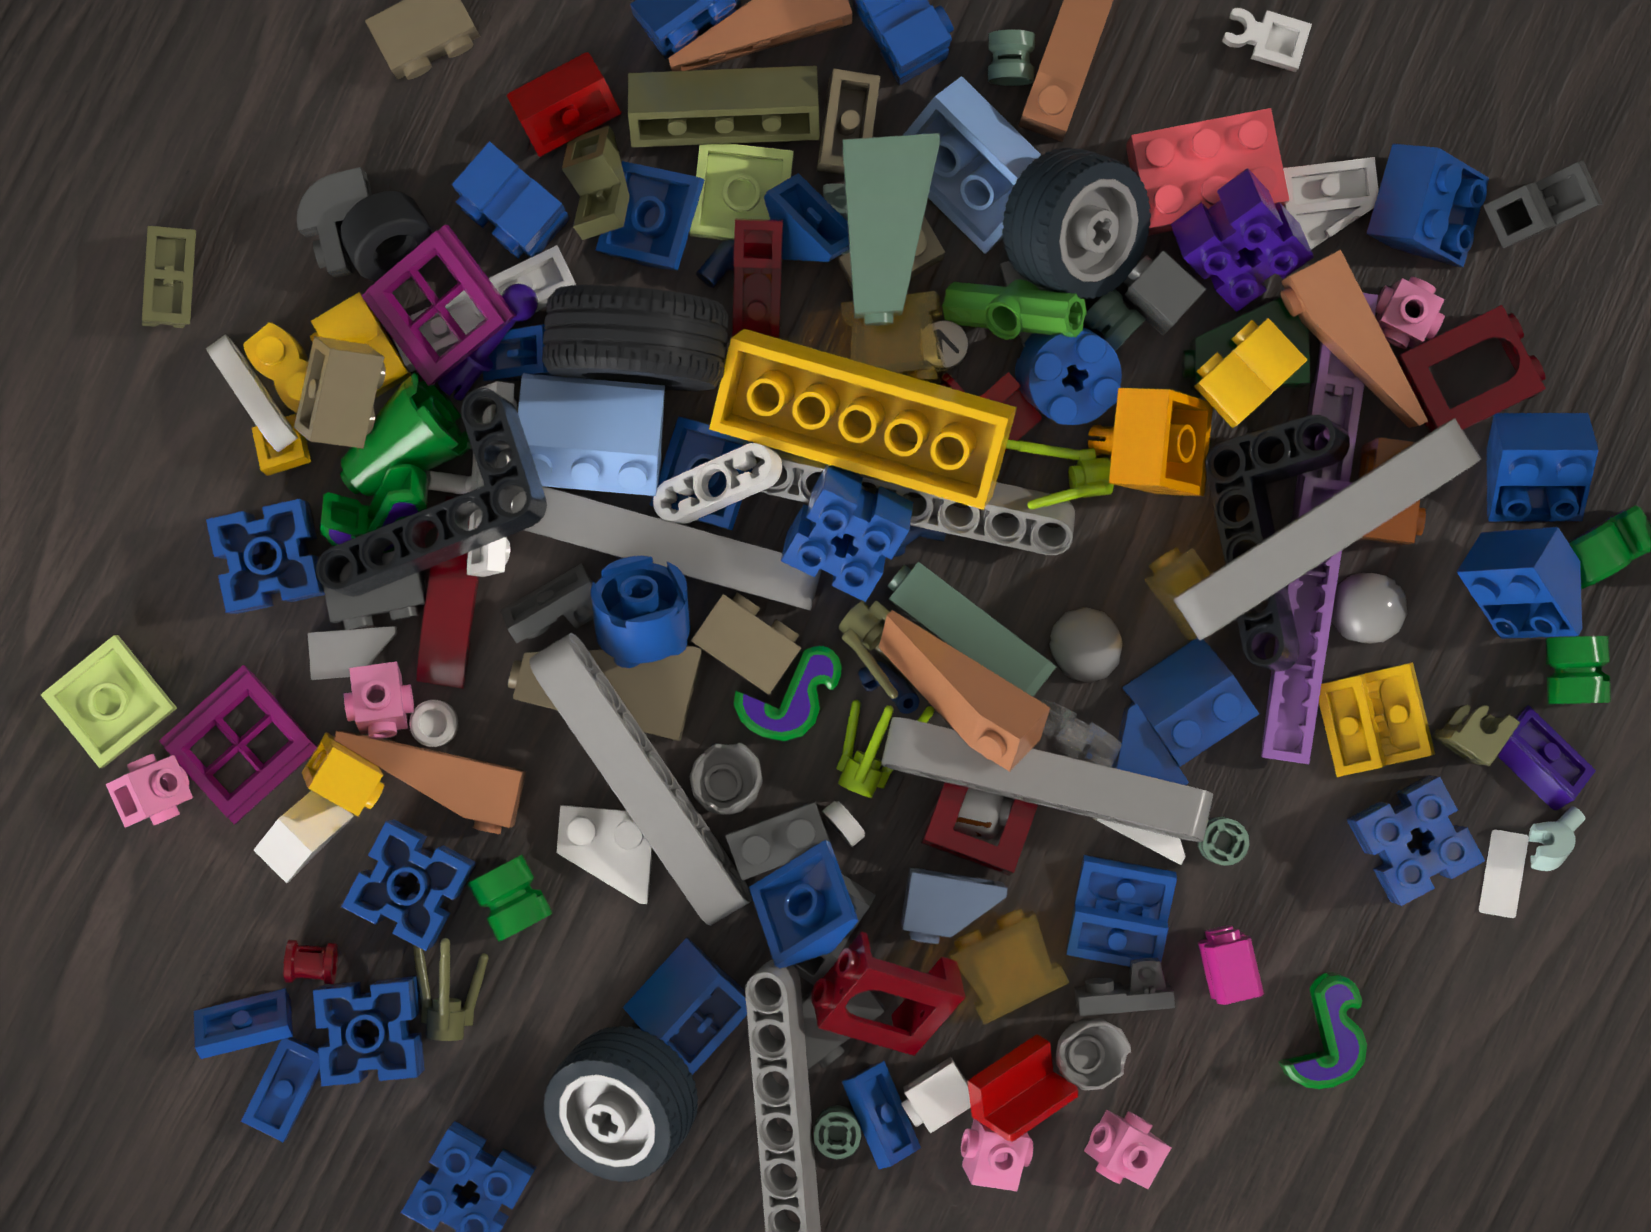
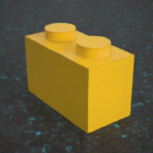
(343, 776)

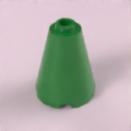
(410, 429)

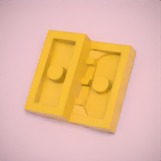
(1375, 719)

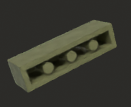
(723, 106)

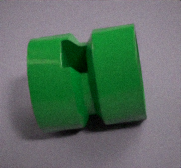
(1578, 670)
(510, 898)

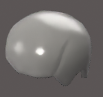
(1369, 608)
(1086, 644)
(726, 778)
(1092, 1053)

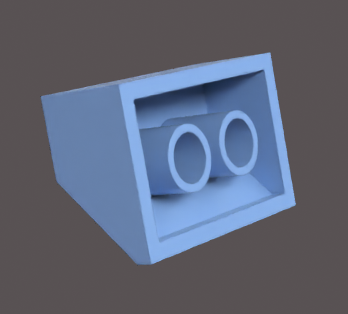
(975, 161)
(593, 432)

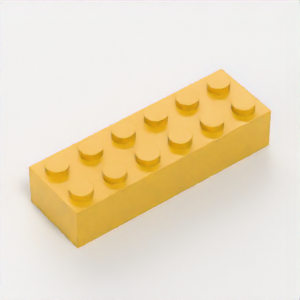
(862, 418)

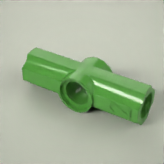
(1014, 309)

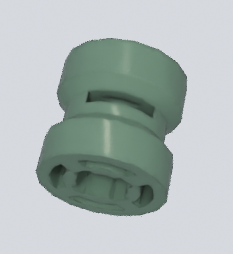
(1011, 57)
(1113, 319)
(1218, 838)
(833, 1125)

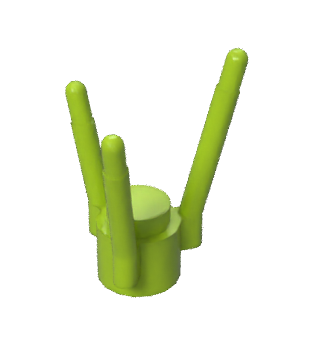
(1086, 479)
(863, 771)

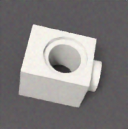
(937, 1096)

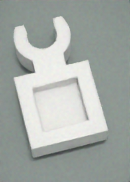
(1276, 40)

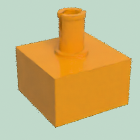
(1157, 441)

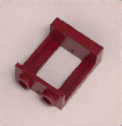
(1492, 324)
(1000, 858)
(926, 1006)

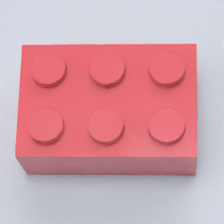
(1198, 158)

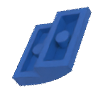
(1120, 911)

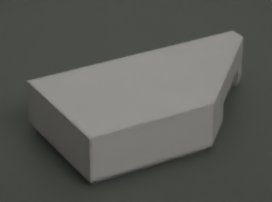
(337, 651)

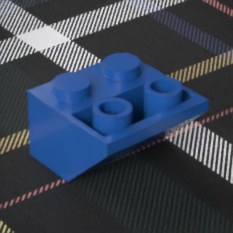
(679, 22)
(1428, 204)
(1539, 466)
(1525, 582)
(689, 1004)

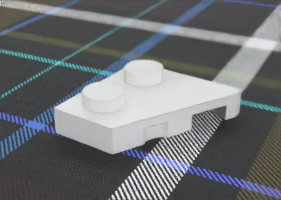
(1330, 195)
(608, 847)

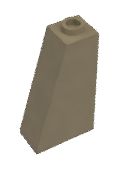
(653, 692)

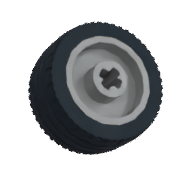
(1076, 222)
(621, 1103)

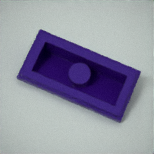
(1545, 760)

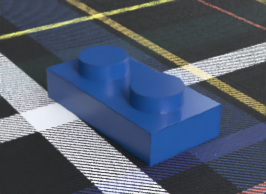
(243, 1023)
(283, 1089)
(881, 1115)

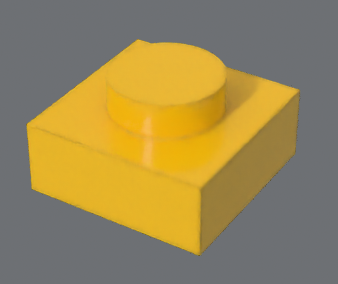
(289, 457)

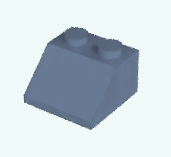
(945, 903)

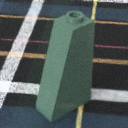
(885, 212)
(967, 628)

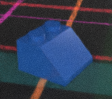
(1191, 700)

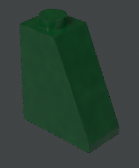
(1220, 341)

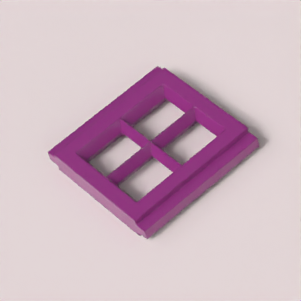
(469, 279)
(211, 713)

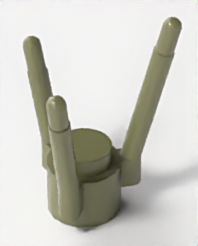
(864, 630)
(445, 1016)

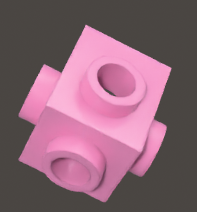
(1396, 324)
(378, 700)
(150, 790)
(1126, 1149)
(992, 1159)

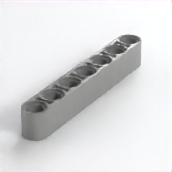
(931, 512)
(1327, 529)
(691, 550)
(640, 779)
(1051, 781)
(780, 1101)

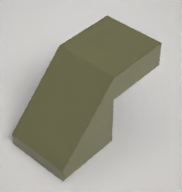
(599, 179)

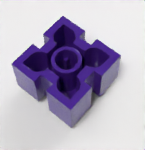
(1242, 240)

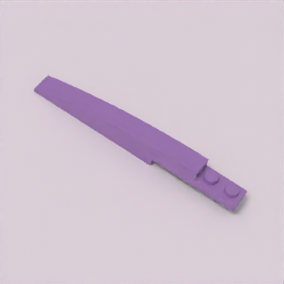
(1296, 691)

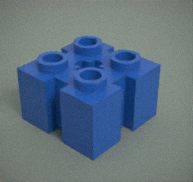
(908, 34)
(505, 196)
(847, 531)
(243, 540)
(1387, 830)
(381, 893)
(350, 1053)
(463, 1160)

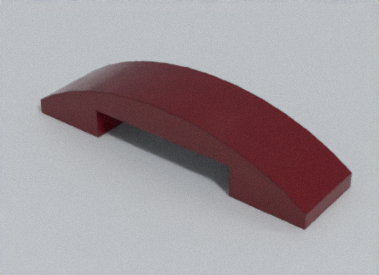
(757, 276)
(447, 623)

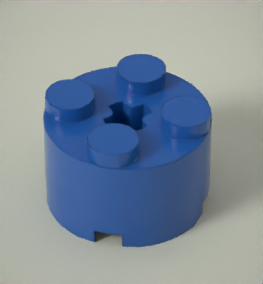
(1088, 390)
(640, 611)

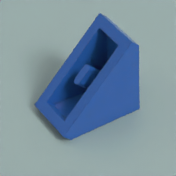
(810, 224)
(518, 354)
(1143, 750)

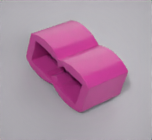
(1230, 965)

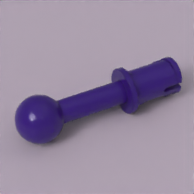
(524, 304)

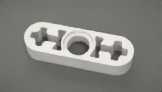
(251, 393)
(737, 486)

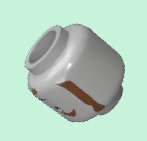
(983, 814)

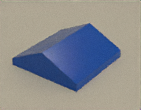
(656, 217)
(693, 446)
(804, 907)

